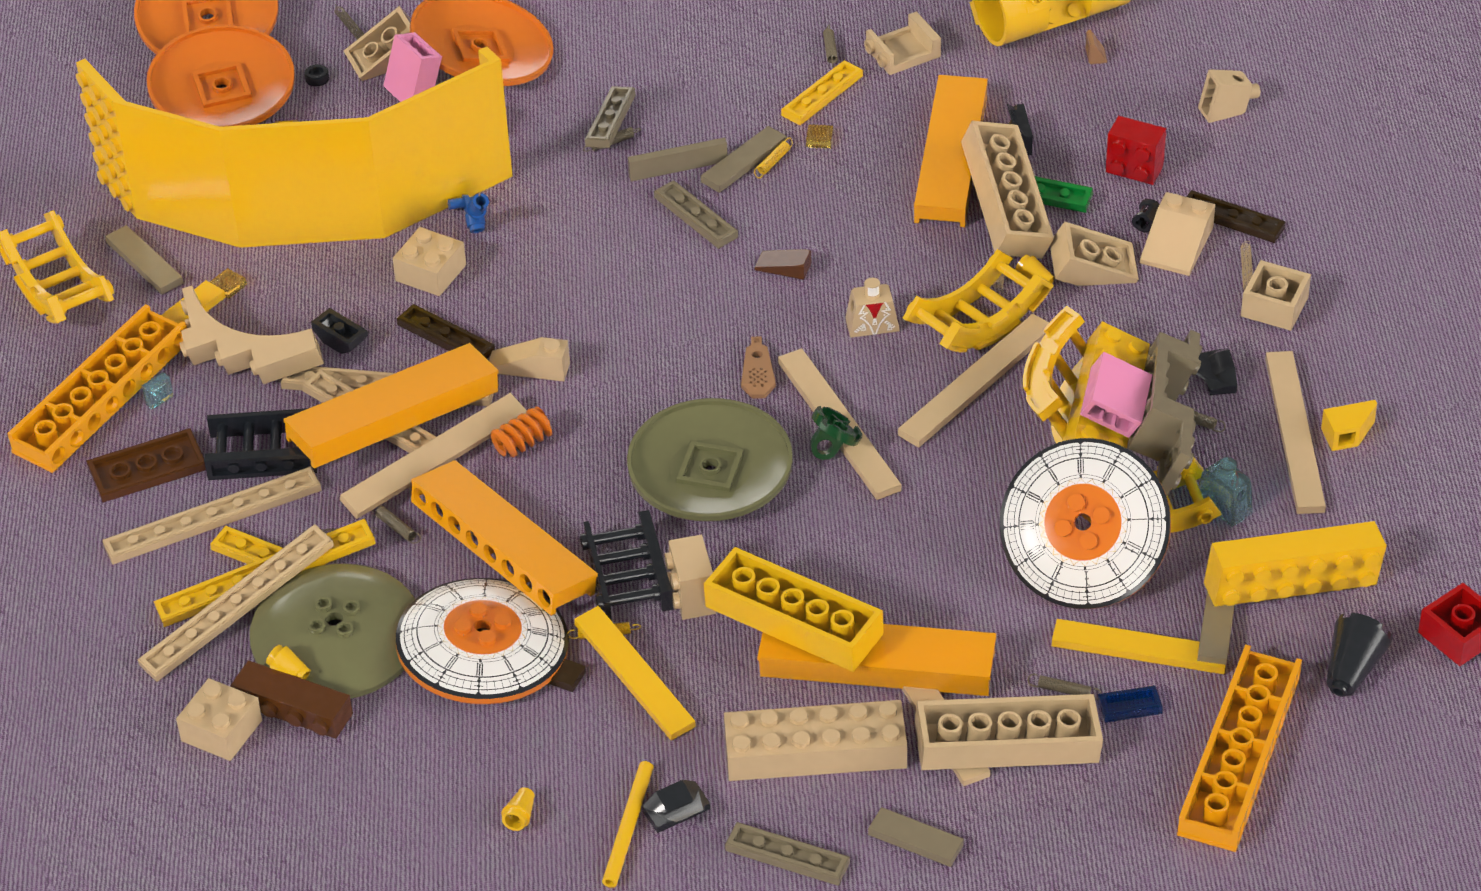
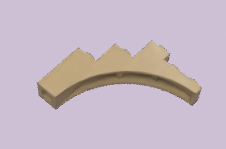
(266, 355)

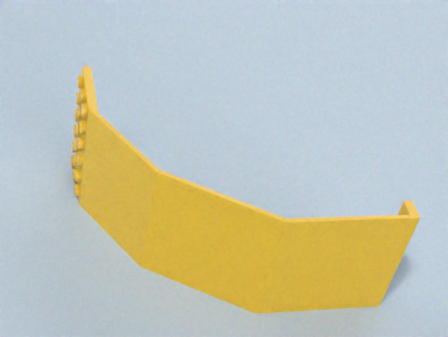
(302, 176)

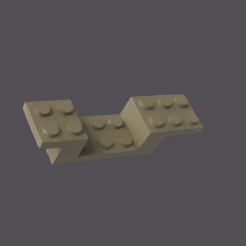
(1167, 423)

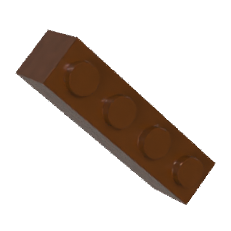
(295, 699)

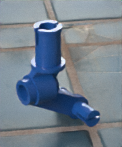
(475, 210)

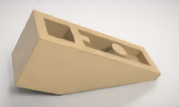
(534, 359)

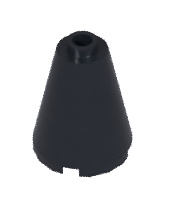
(1354, 652)

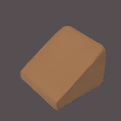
(1094, 49)

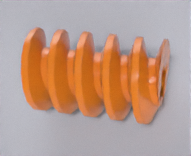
(521, 431)

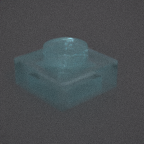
(157, 390)

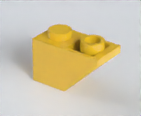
(1348, 424)

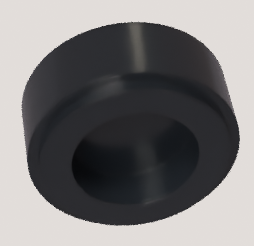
(316, 75)

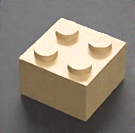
(429, 261)
(1275, 295)
(688, 571)
(219, 719)

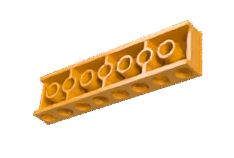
(945, 174)
(96, 389)
(392, 404)
(503, 531)
(902, 657)
(1239, 750)

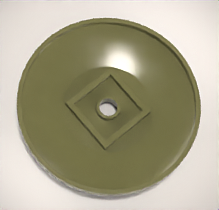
(680, 441)
(347, 656)

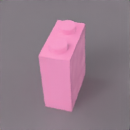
(411, 66)
(1116, 394)

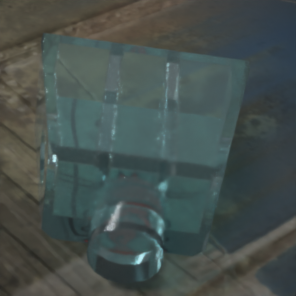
(1228, 490)

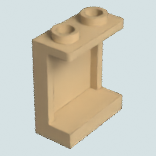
(904, 46)

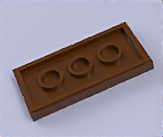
(146, 465)

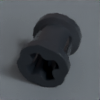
(1145, 215)

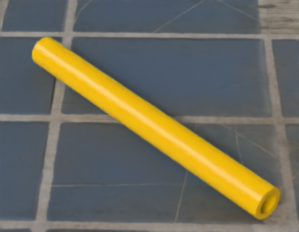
(627, 824)

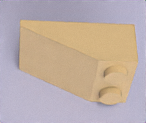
(372, 51)
(1178, 233)
(1091, 257)

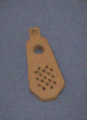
(757, 373)

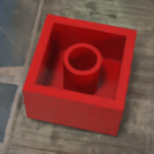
(1135, 150)
(1454, 624)

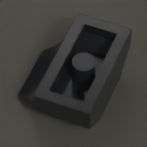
(1019, 117)
(338, 331)
(1218, 371)
(675, 804)

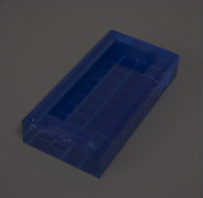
(1130, 704)

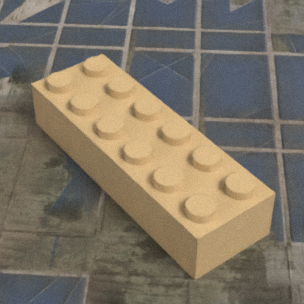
(1007, 189)
(1008, 732)
(815, 740)

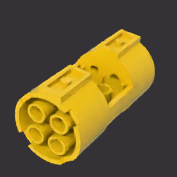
(1016, 19)

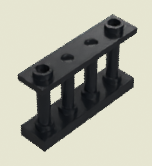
(252, 462)
(649, 550)

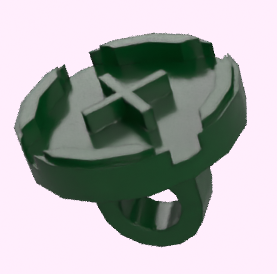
(834, 428)

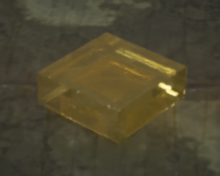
(819, 136)
(229, 282)

